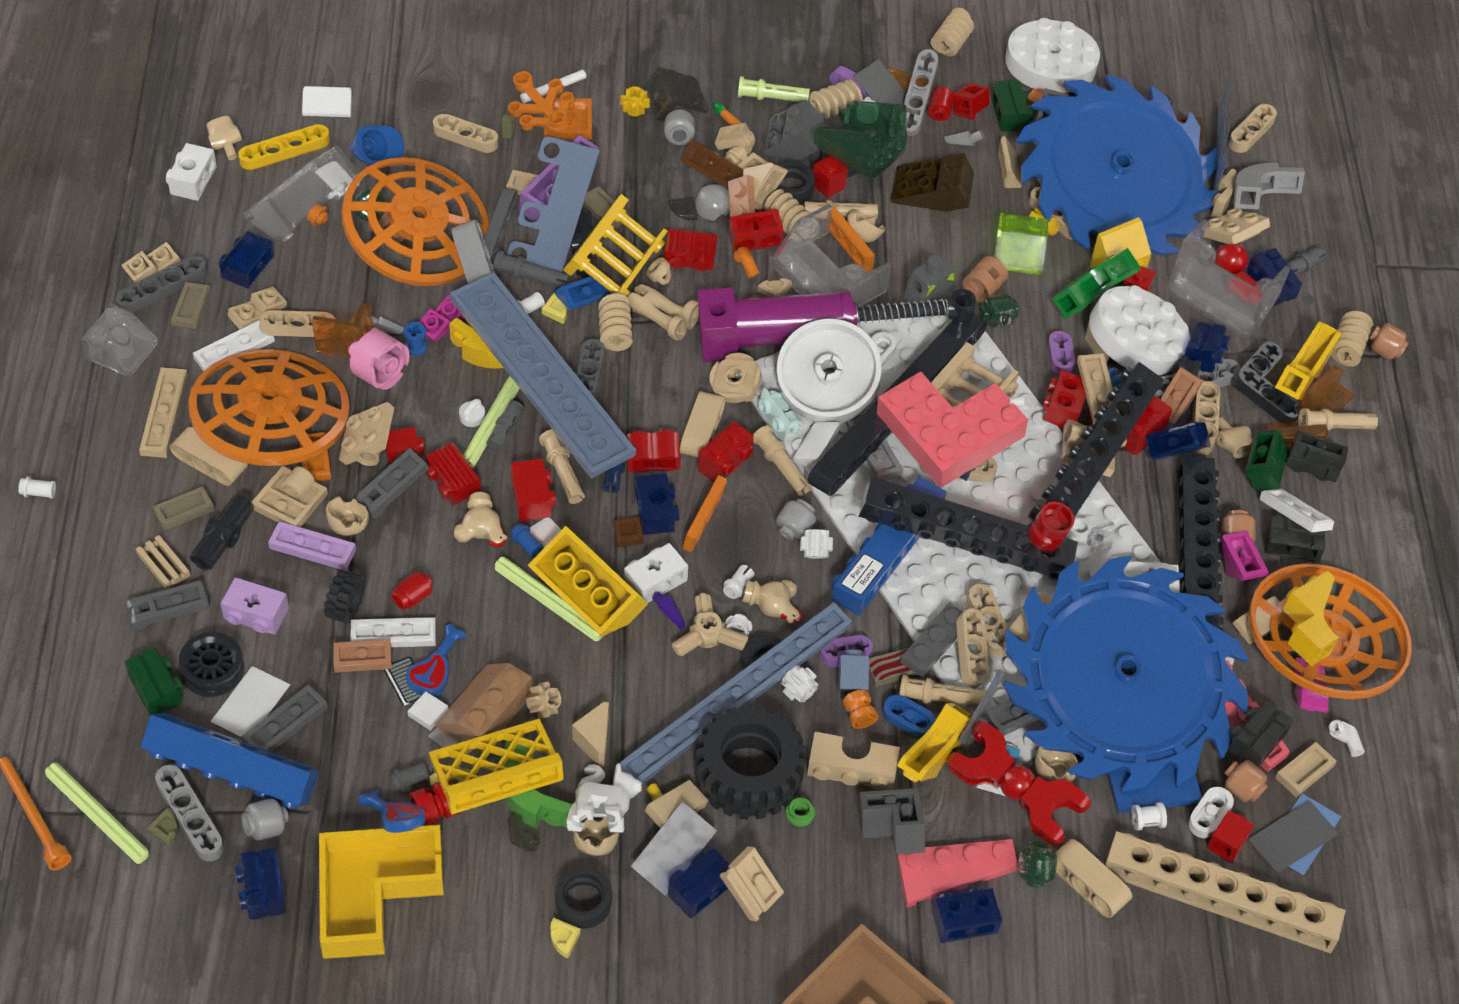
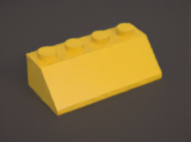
(587, 583)

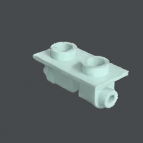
(773, 408)

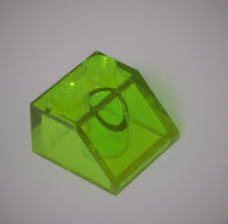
(1021, 243)

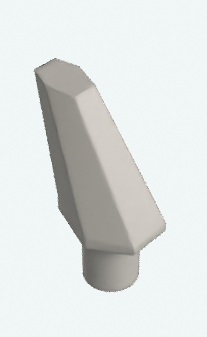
(965, 138)
(386, 326)

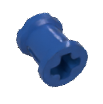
(415, 341)

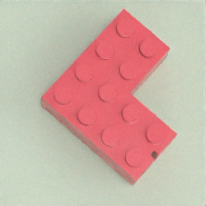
(949, 438)

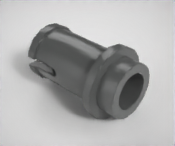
(408, 777)

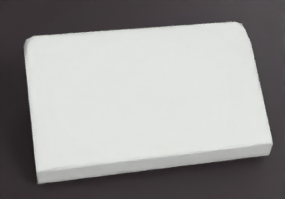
(327, 101)
(817, 443)

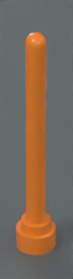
(55, 855)

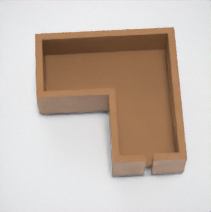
(866, 973)

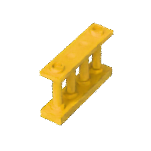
(606, 229)

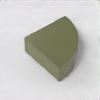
(507, 125)
(164, 828)

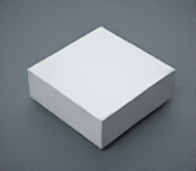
(427, 710)

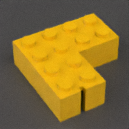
(363, 870)

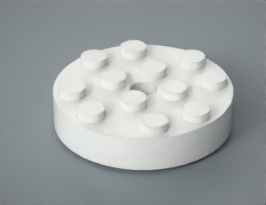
(1034, 64)
(1139, 328)
(823, 346)

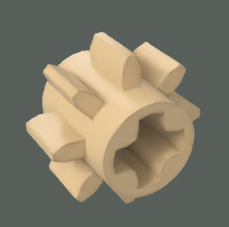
(543, 700)

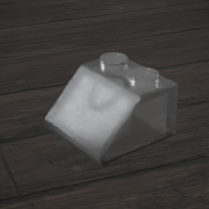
(118, 341)

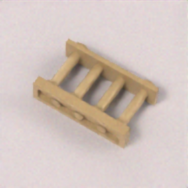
(962, 362)

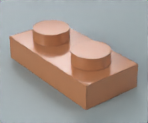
(741, 196)
(1181, 393)
(362, 655)

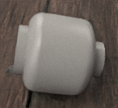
(679, 127)
(795, 519)
(264, 819)

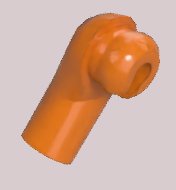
(744, 256)

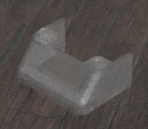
(295, 197)
(815, 272)
(1218, 292)

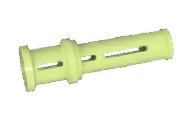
(761, 89)

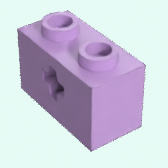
(254, 606)

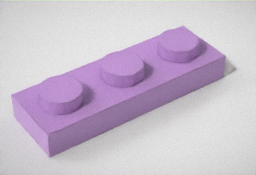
(312, 546)

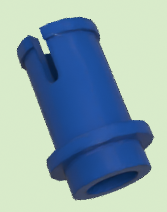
(522, 535)

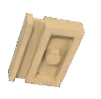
(752, 883)

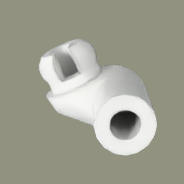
(1348, 735)

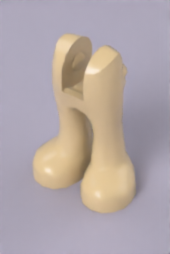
(650, 302)

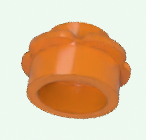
(318, 215)

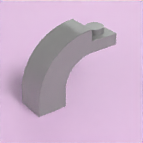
(1265, 179)

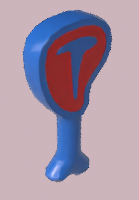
(433, 673)
(396, 816)

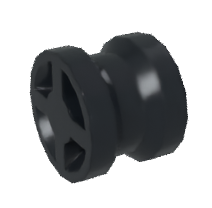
(1190, 365)

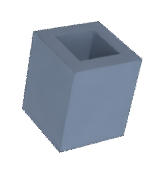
(853, 671)

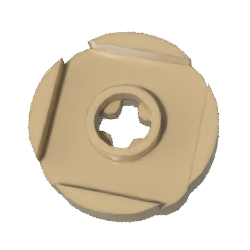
(738, 391)

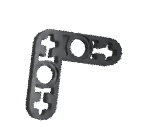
(1257, 379)

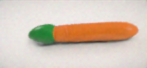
(721, 110)

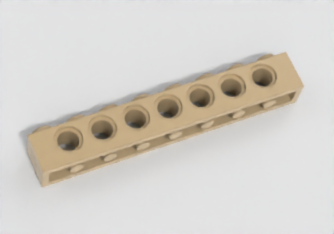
(1234, 904)

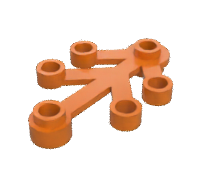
(557, 120)

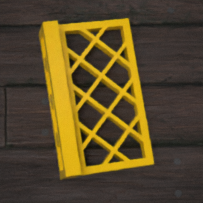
(502, 781)

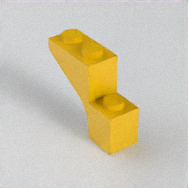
(1309, 361)
(1306, 606)
(929, 753)

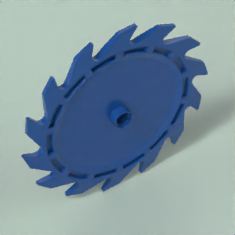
(1118, 160)
(1118, 718)

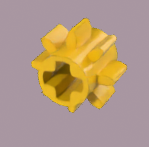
(635, 101)

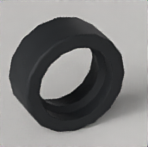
(802, 172)
(579, 877)

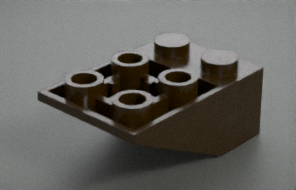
(935, 183)

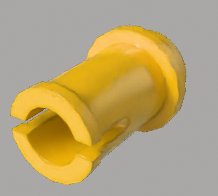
(1053, 226)

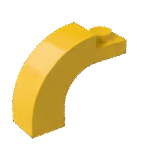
(472, 346)

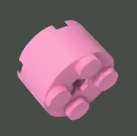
(378, 359)

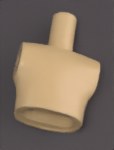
(223, 135)
(1234, 439)

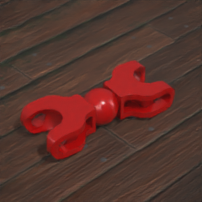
(1018, 783)

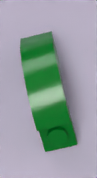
(1095, 282)

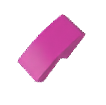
(438, 321)
(1308, 699)

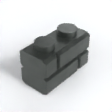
(1316, 456)
(1292, 540)
(1260, 734)

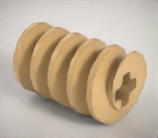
(953, 32)
(835, 97)
(788, 208)
(615, 322)
(1356, 331)

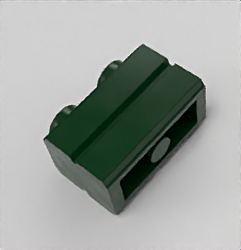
(1011, 105)
(1267, 460)
(153, 681)

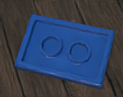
(1160, 789)

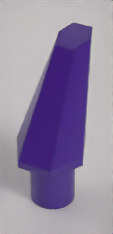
(669, 608)

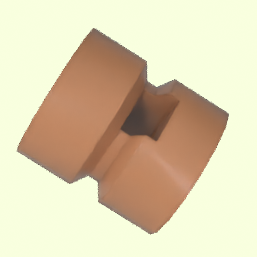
(986, 278)

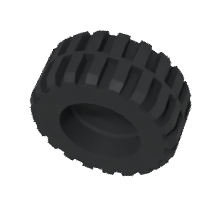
(755, 730)

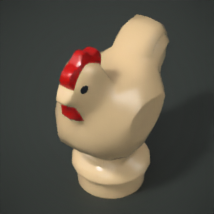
(480, 522)
(773, 599)

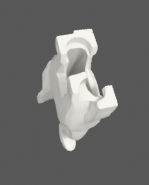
(602, 800)

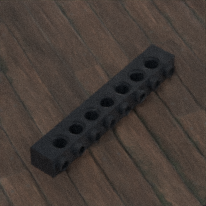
(1144, 385)
(958, 520)
(1198, 530)

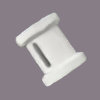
(1149, 816)

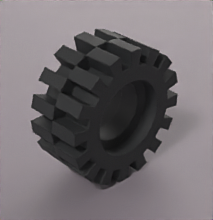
(344, 596)

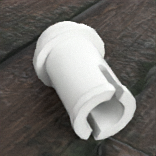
(532, 302)
(41, 488)
(734, 587)

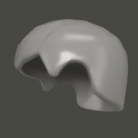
(712, 202)

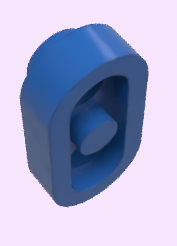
(910, 716)

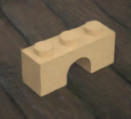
(874, 770)

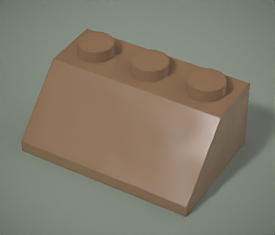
(487, 703)

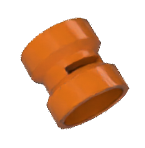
(861, 712)

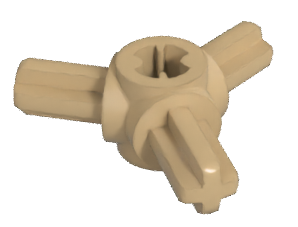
(708, 630)

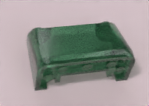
(869, 140)

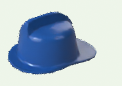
(377, 144)

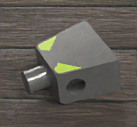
(930, 281)

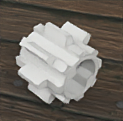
(816, 544)
(799, 683)

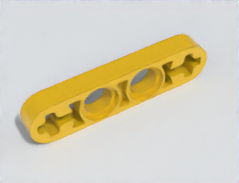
(283, 144)

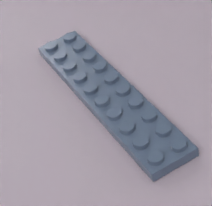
(543, 375)

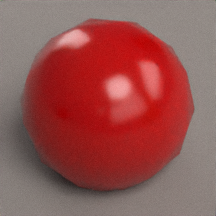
(1232, 258)

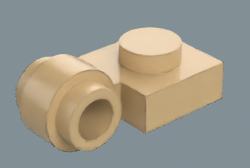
(740, 157)

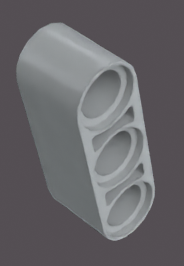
(472, 250)

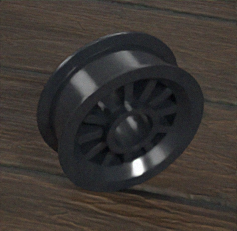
(216, 678)

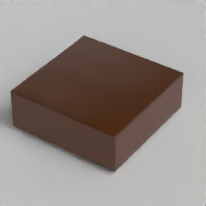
(628, 531)

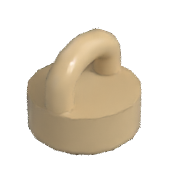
(659, 269)

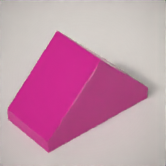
(1242, 557)

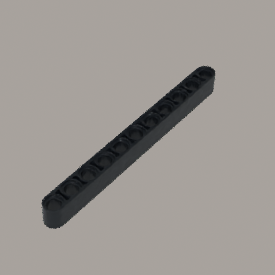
(870, 429)

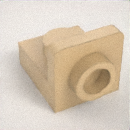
(736, 136)

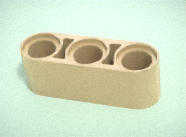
(1206, 409)
(702, 423)
(199, 455)
(1092, 879)

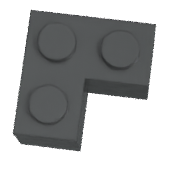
(895, 815)

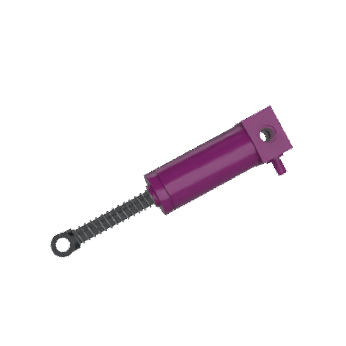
(769, 321)

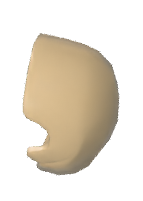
(864, 227)
(346, 517)
(1054, 765)
(595, 838)

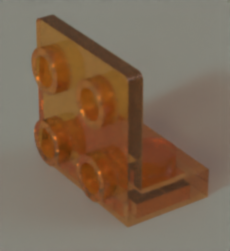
(336, 335)

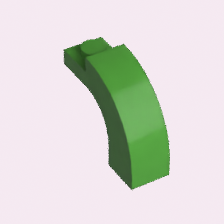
(533, 805)

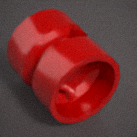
(1051, 526)
(433, 803)

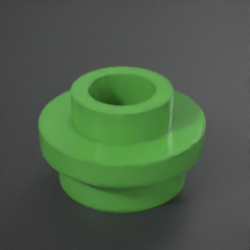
(804, 806)

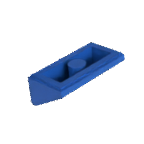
(581, 293)

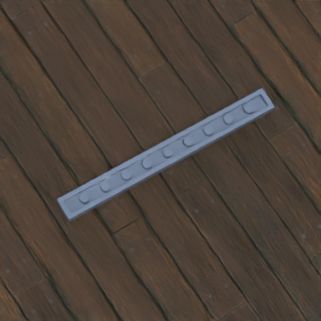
(737, 692)

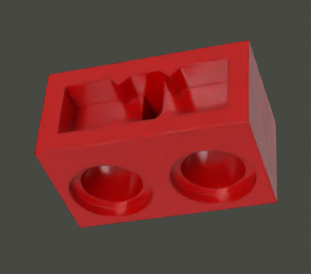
(756, 230)
(1065, 399)

